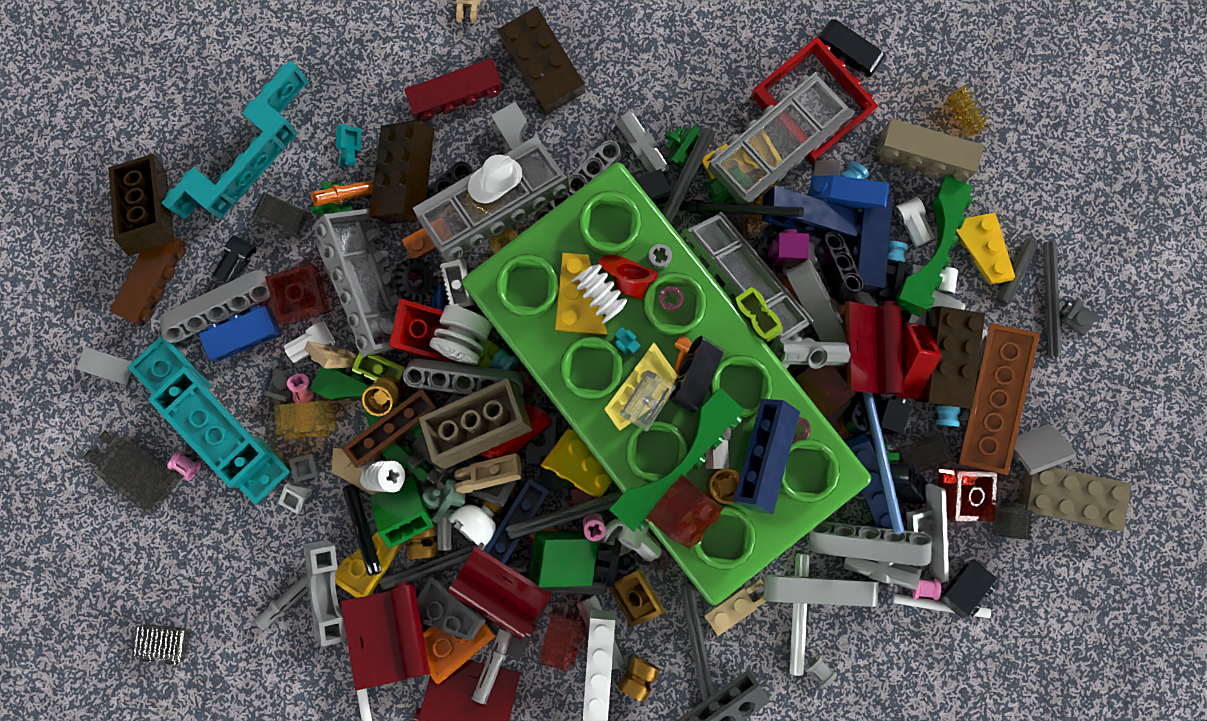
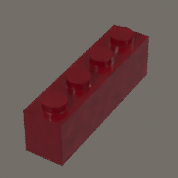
(453, 90)

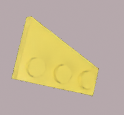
(651, 361)

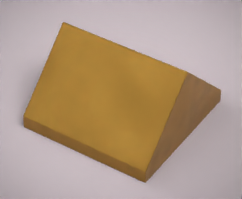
(636, 598)

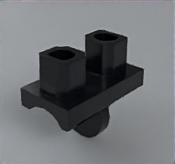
(896, 277)
(623, 564)

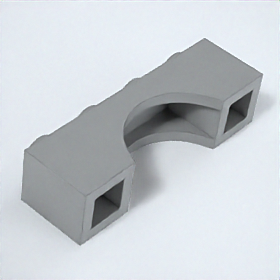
(510, 125)
(321, 572)

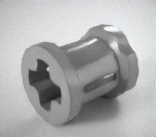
(820, 671)

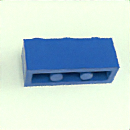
(239, 333)

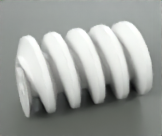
(600, 292)
(383, 476)

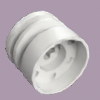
(463, 330)

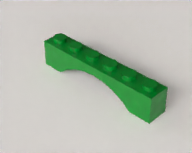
(948, 205)
(339, 386)
(714, 418)

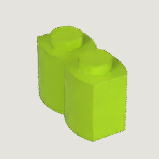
(756, 310)

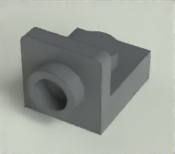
(1077, 316)
(278, 388)

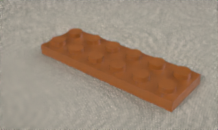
(999, 398)

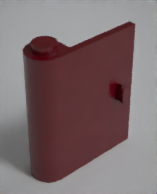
(874, 347)
(499, 593)
(390, 634)
(453, 696)

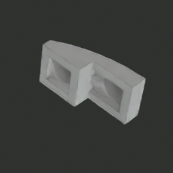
(104, 365)

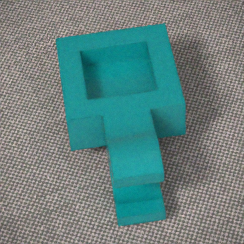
(349, 141)
(626, 341)

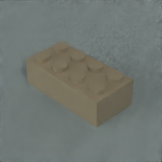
(928, 151)
(475, 423)
(1076, 498)

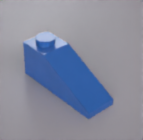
(849, 191)

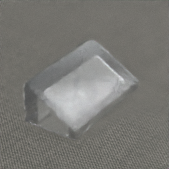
(647, 400)

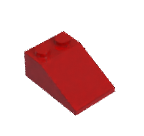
(415, 328)

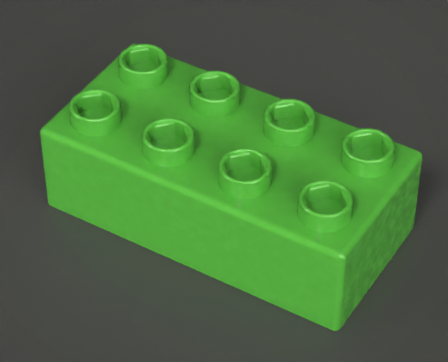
(585, 371)

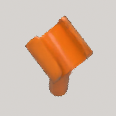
(682, 344)

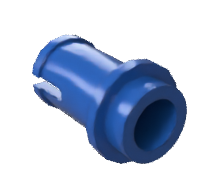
(439, 297)

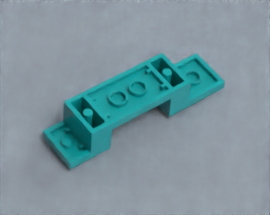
(248, 166)
(205, 424)

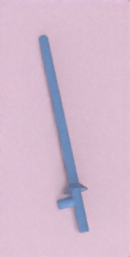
(883, 463)

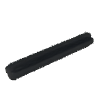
(362, 530)

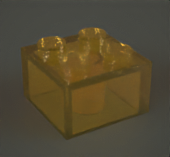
(300, 419)

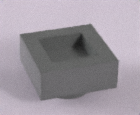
(304, 467)

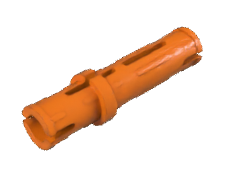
(337, 193)

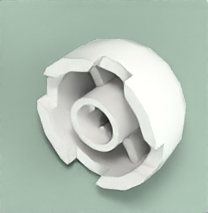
(475, 524)

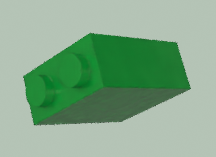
(401, 513)
(563, 559)

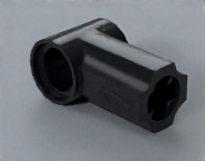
(236, 256)

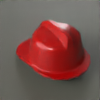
(628, 275)

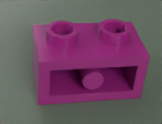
(789, 248)

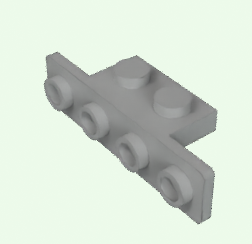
(933, 522)

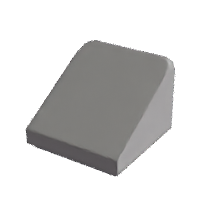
(827, 167)
(294, 496)

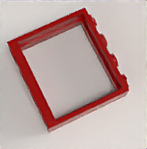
(837, 69)

